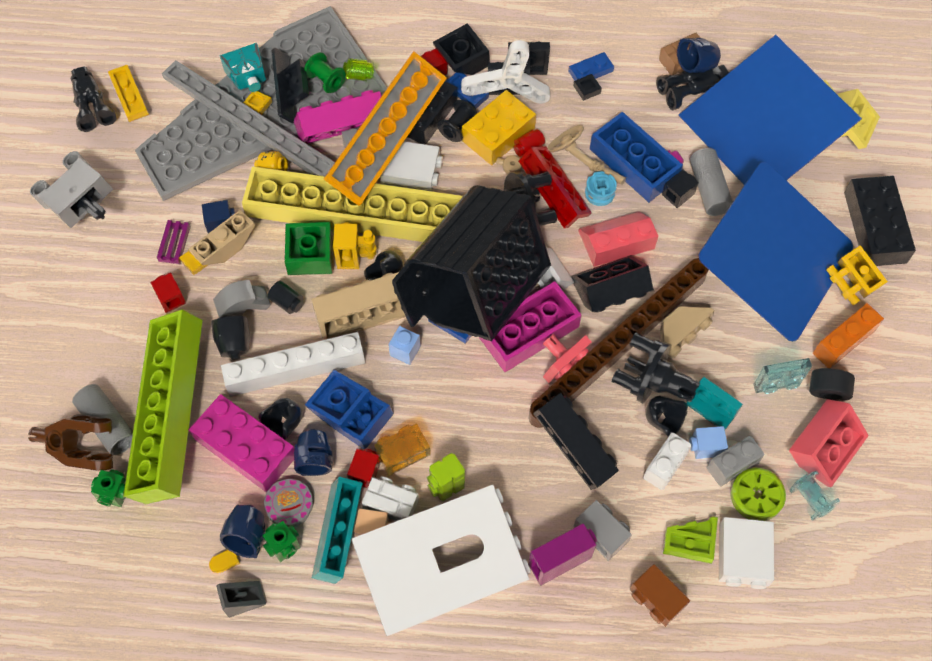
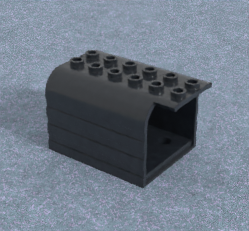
(475, 264)

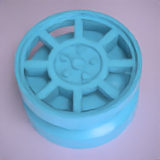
(600, 188)

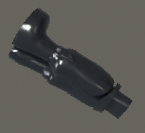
(695, 84)
(85, 92)

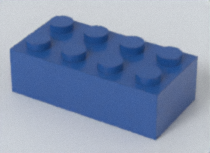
(635, 156)

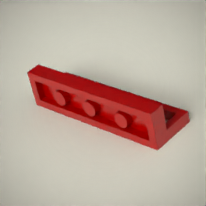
(555, 195)

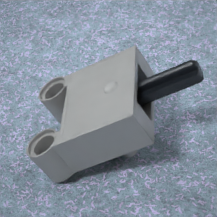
(74, 192)

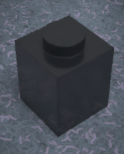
(680, 188)

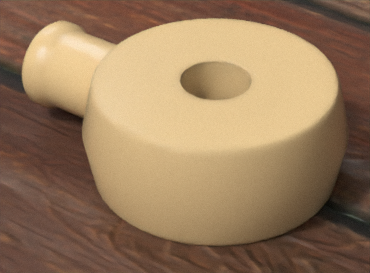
(510, 164)

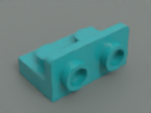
(715, 404)

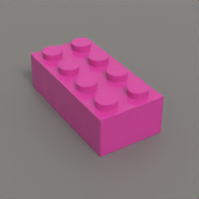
(333, 118)
(532, 324)
(243, 442)

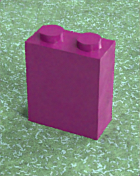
(562, 554)

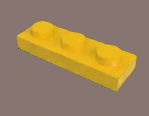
(128, 93)

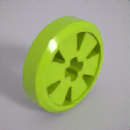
(772, 497)

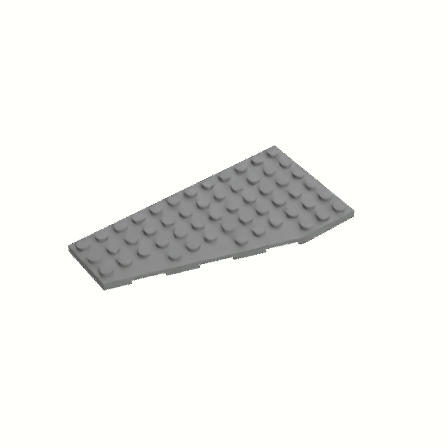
(206, 144)

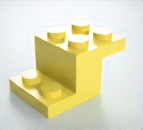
(863, 130)

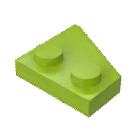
(692, 540)

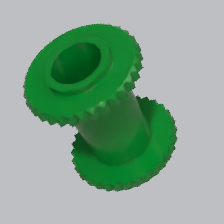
(332, 78)

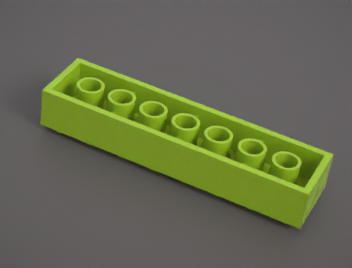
(163, 408)

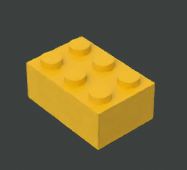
(497, 126)

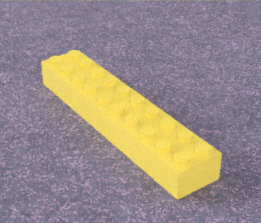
(310, 199)

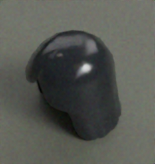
(385, 263)
(673, 410)
(273, 416)

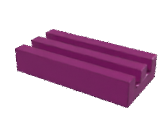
(165, 240)

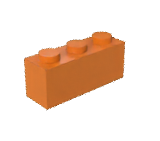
(848, 336)

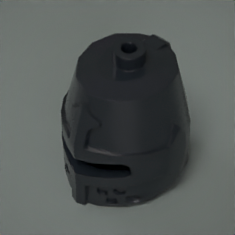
(231, 336)

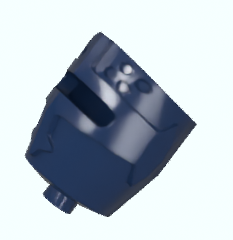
(700, 57)
(313, 454)
(242, 527)

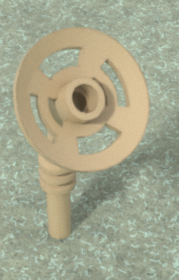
(568, 143)

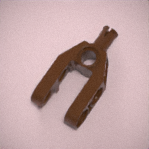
(62, 441)

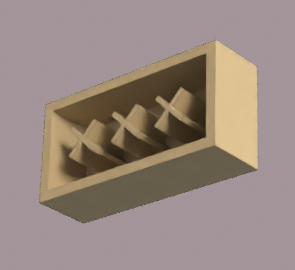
(357, 307)

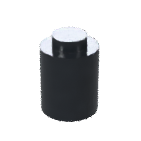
(285, 297)

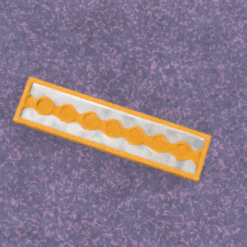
(385, 129)

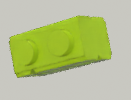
(446, 477)

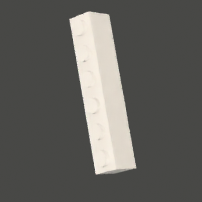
(292, 364)

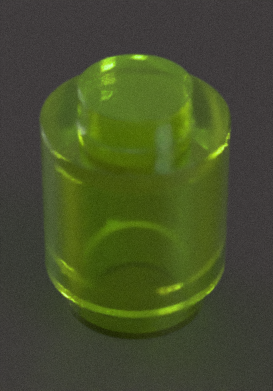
(358, 69)

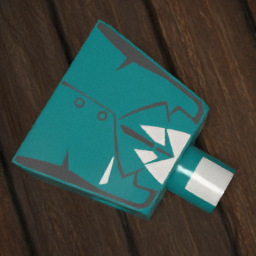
(244, 67)

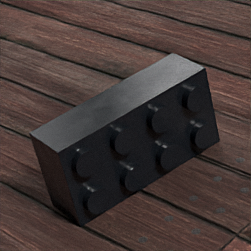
(880, 220)

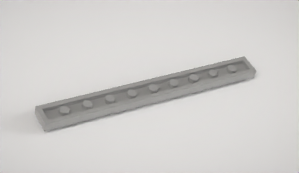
(247, 119)

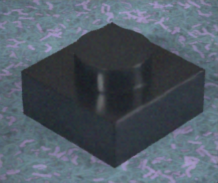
(587, 87)

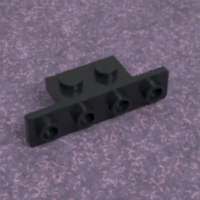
(290, 84)

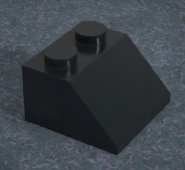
(463, 50)

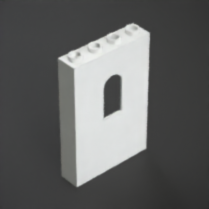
(405, 571)

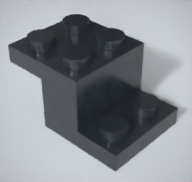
(536, 64)

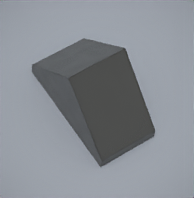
(240, 597)

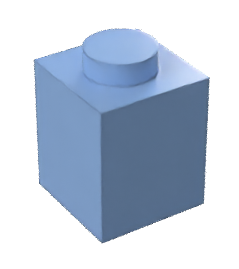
(404, 345)
(708, 442)

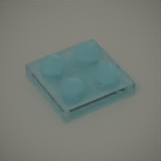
(782, 375)

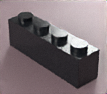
(576, 441)

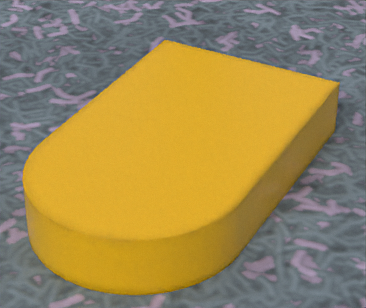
(223, 562)

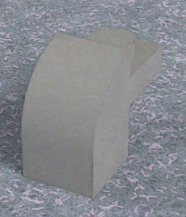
(239, 297)

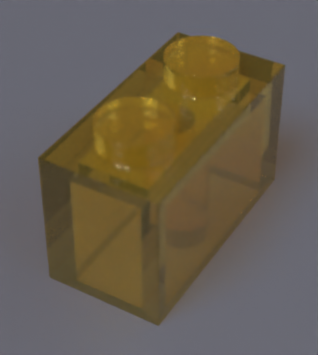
(402, 449)

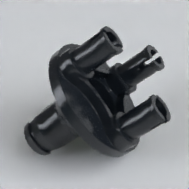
(528, 185)
(656, 375)

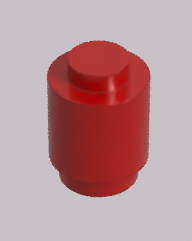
(533, 138)

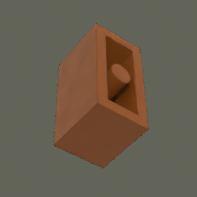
(659, 595)

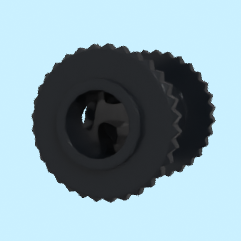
(452, 128)

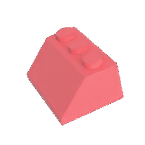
(619, 238)
(829, 441)

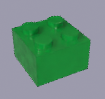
(308, 248)

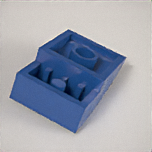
(350, 409)

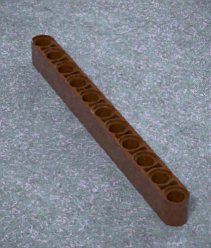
(625, 332)

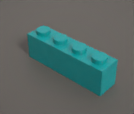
(337, 530)

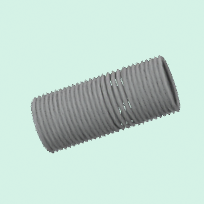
(711, 181)
(93, 402)

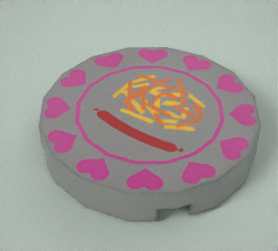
(288, 502)

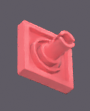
(565, 357)

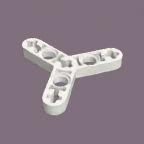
(509, 77)

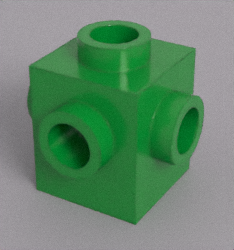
(109, 488)
(287, 546)

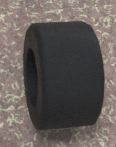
(832, 384)

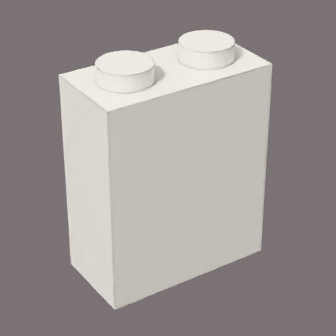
(413, 167)
(746, 552)

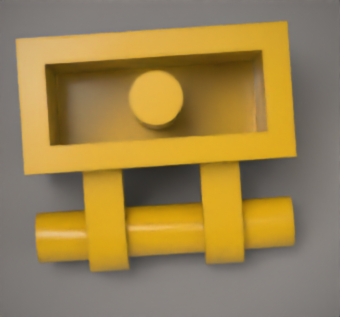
(350, 246)
(861, 273)

